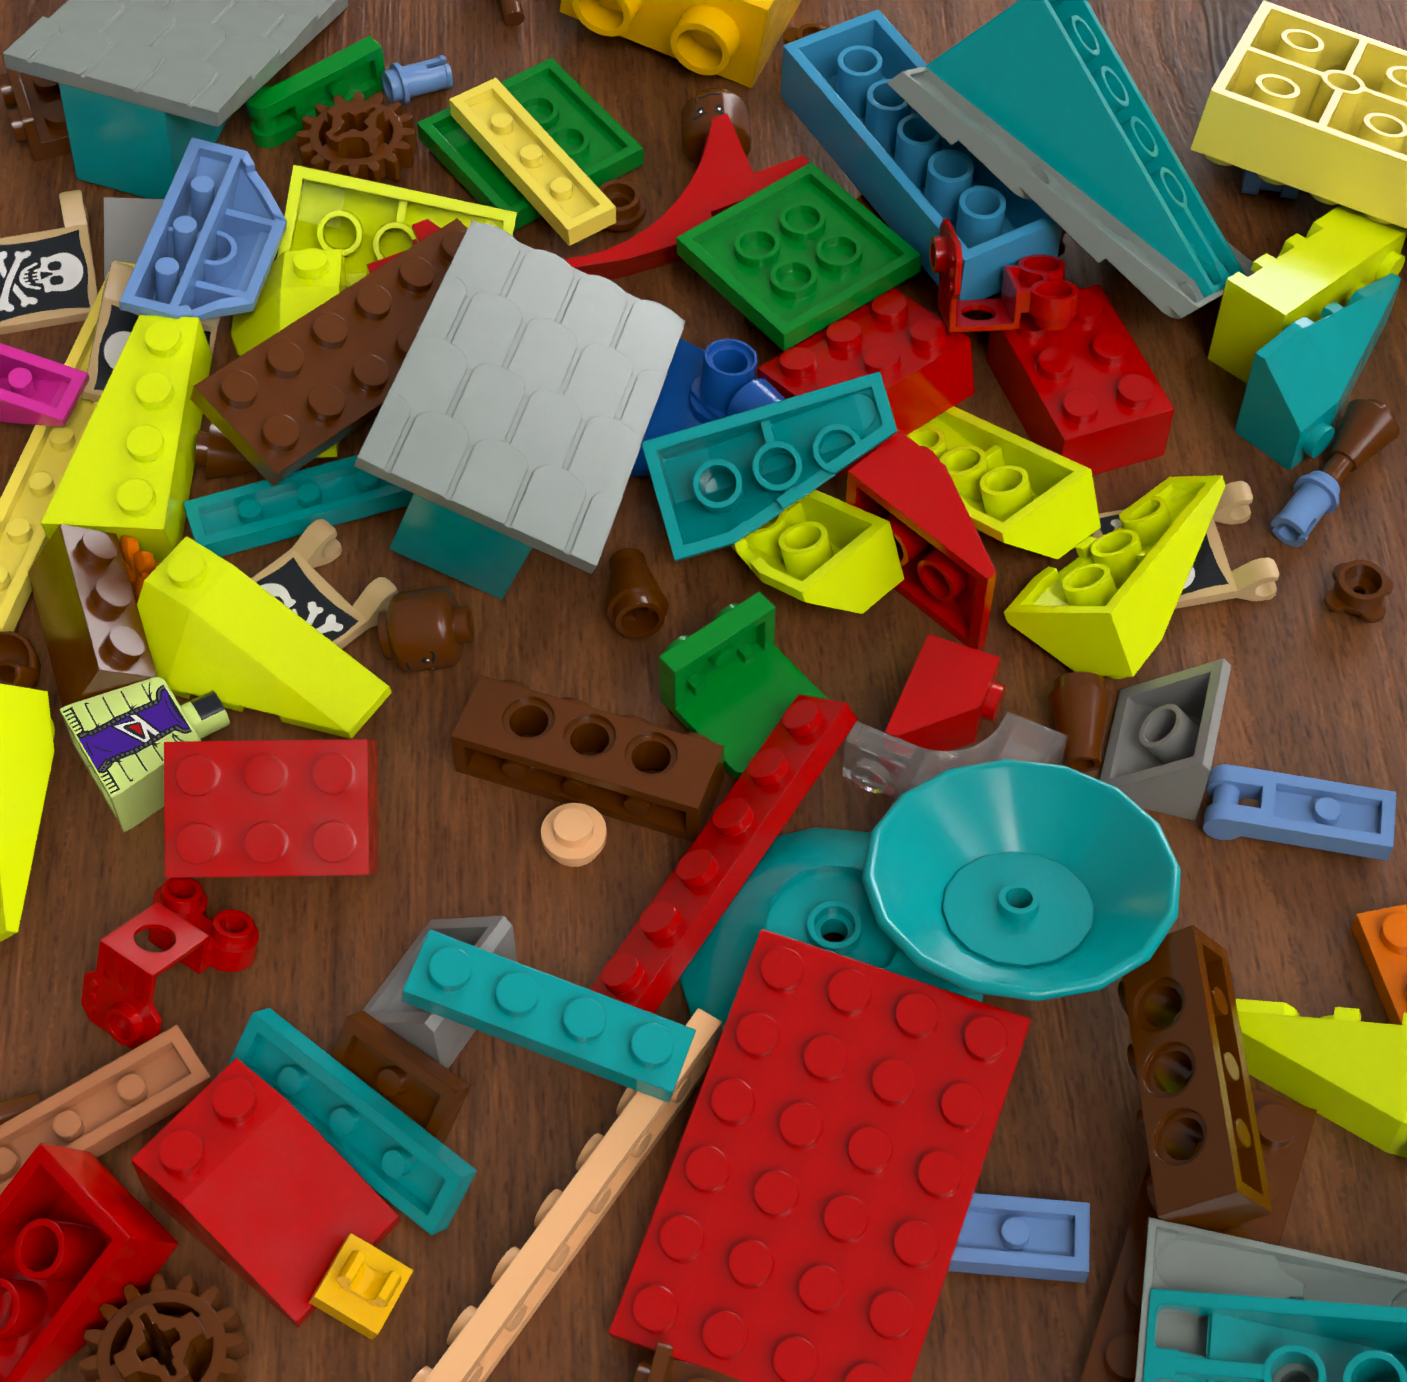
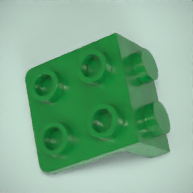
(732, 680)

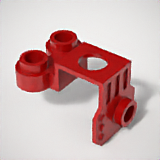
(1029, 287)
(122, 986)

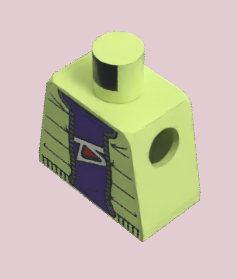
(124, 737)

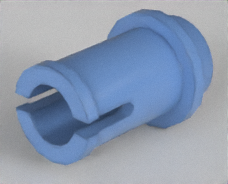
(416, 79)
(1313, 497)

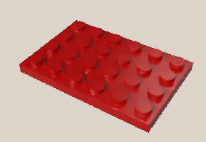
(822, 1173)

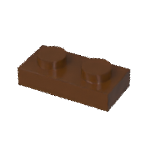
(401, 1073)

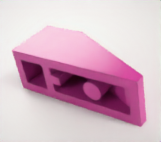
(37, 388)

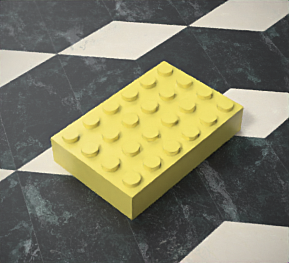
(1313, 113)

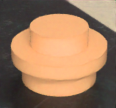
(574, 834)

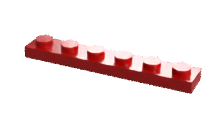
(725, 853)

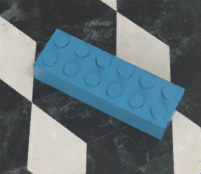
(900, 160)

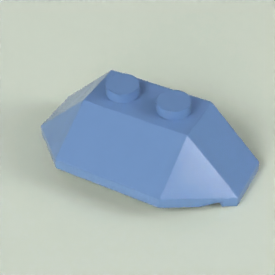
(208, 239)

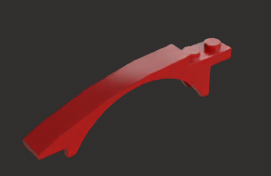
(718, 183)

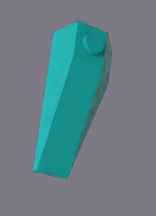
(1308, 374)
(753, 465)

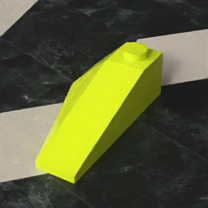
(292, 289)
(1013, 485)
(825, 554)
(1122, 589)
(231, 636)
(1333, 1065)

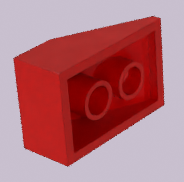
(934, 536)
(260, 1188)
(64, 1251)

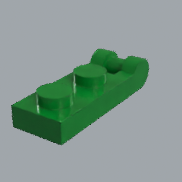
(281, 107)

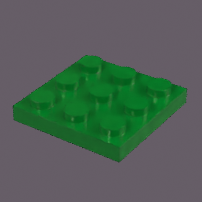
(564, 112)
(798, 255)

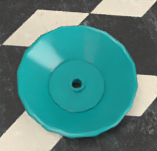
(1022, 880)
(802, 891)

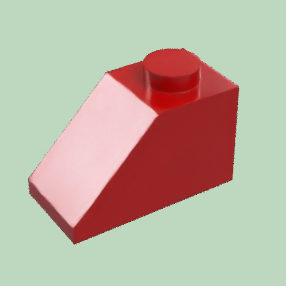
(947, 696)

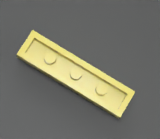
(533, 161)

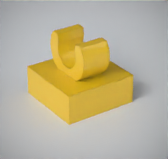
(361, 1286)

